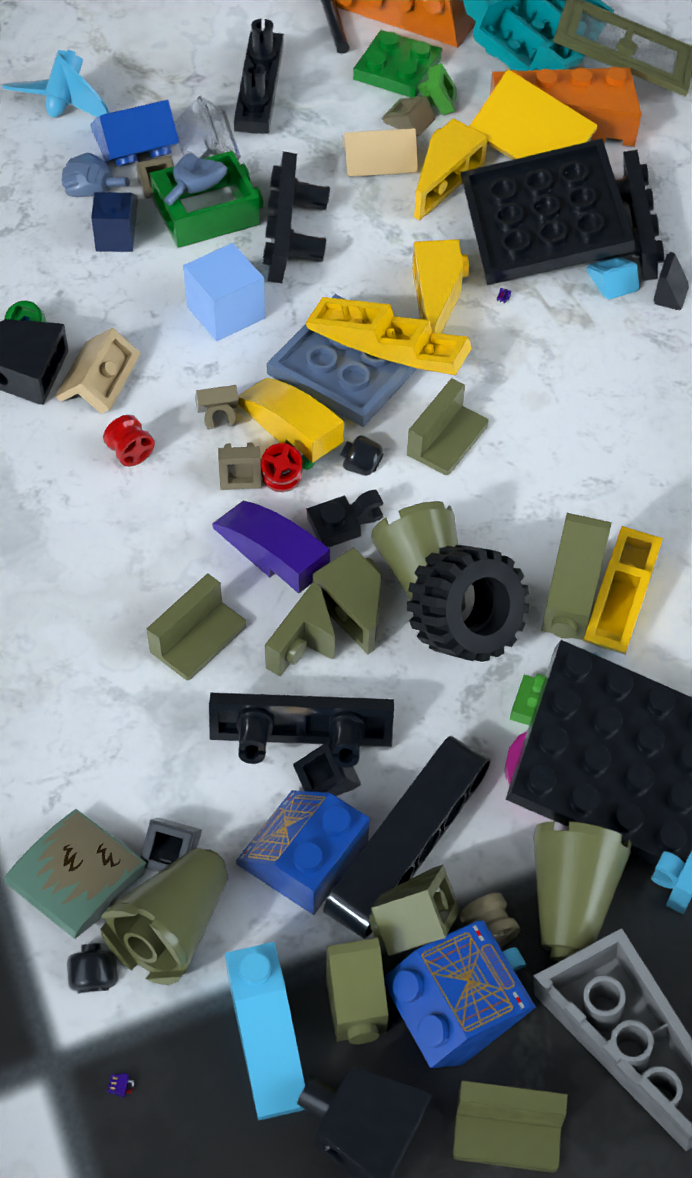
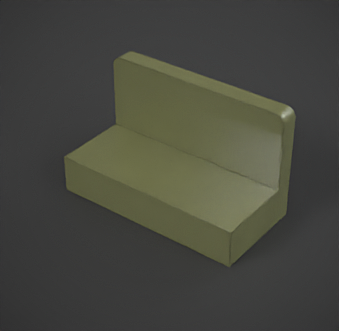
(445, 430)
(194, 629)
(509, 1126)

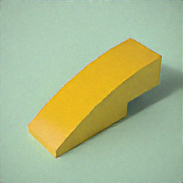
(293, 417)
(623, 590)

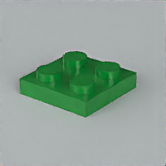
(396, 63)

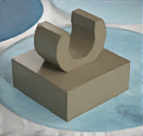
(217, 400)
(239, 467)

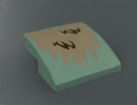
(74, 873)

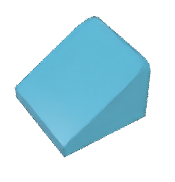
(614, 276)

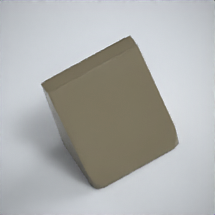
(410, 114)
(144, 169)

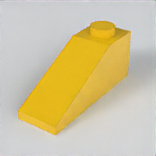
(450, 151)
(438, 279)

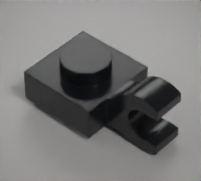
(340, 521)

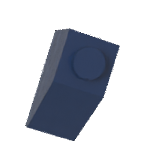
(114, 221)

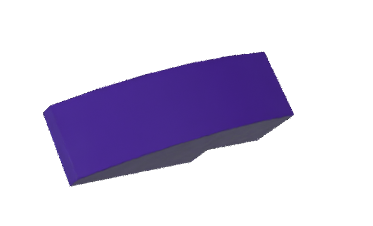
(273, 543)

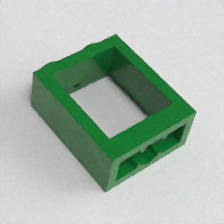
(214, 220)

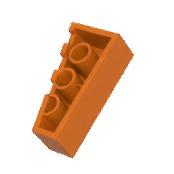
(434, 19)
(598, 94)

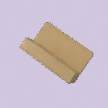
(380, 152)
(100, 370)

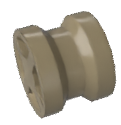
(492, 910)

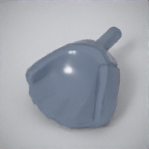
(89, 175)
(195, 175)

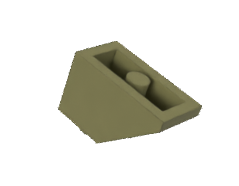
(352, 595)
(415, 911)
(357, 990)

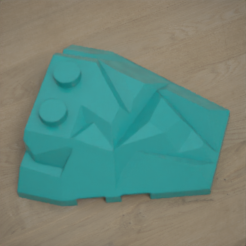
(523, 32)

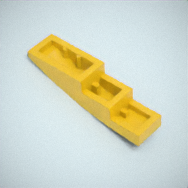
(379, 333)

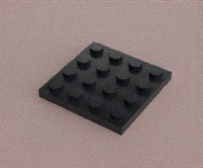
(546, 211)
(609, 754)

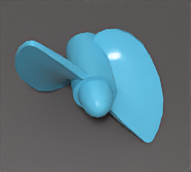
(64, 87)

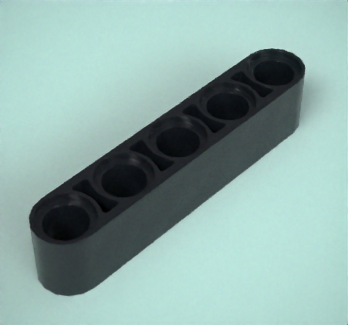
(407, 833)

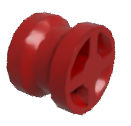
(128, 440)
(281, 458)

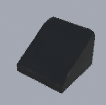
(672, 284)
(321, 774)
(167, 842)

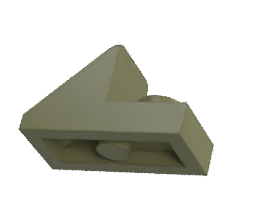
(304, 626)

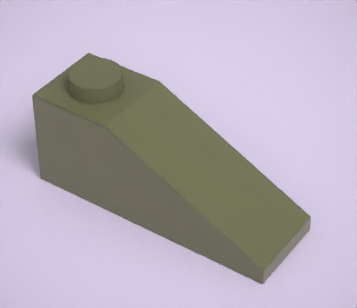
(575, 576)

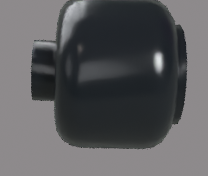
(362, 455)
(92, 969)

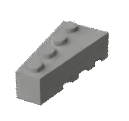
(627, 1025)

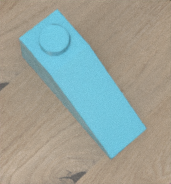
(265, 1029)

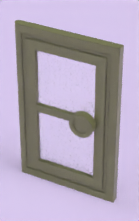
(625, 45)

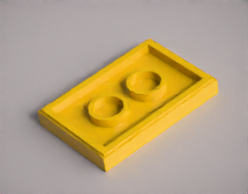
(528, 120)

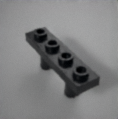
(259, 79)
(640, 204)
(278, 228)
(300, 719)

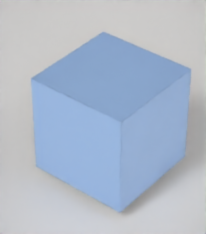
(224, 291)

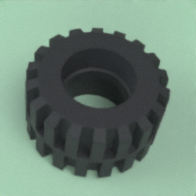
(496, 607)

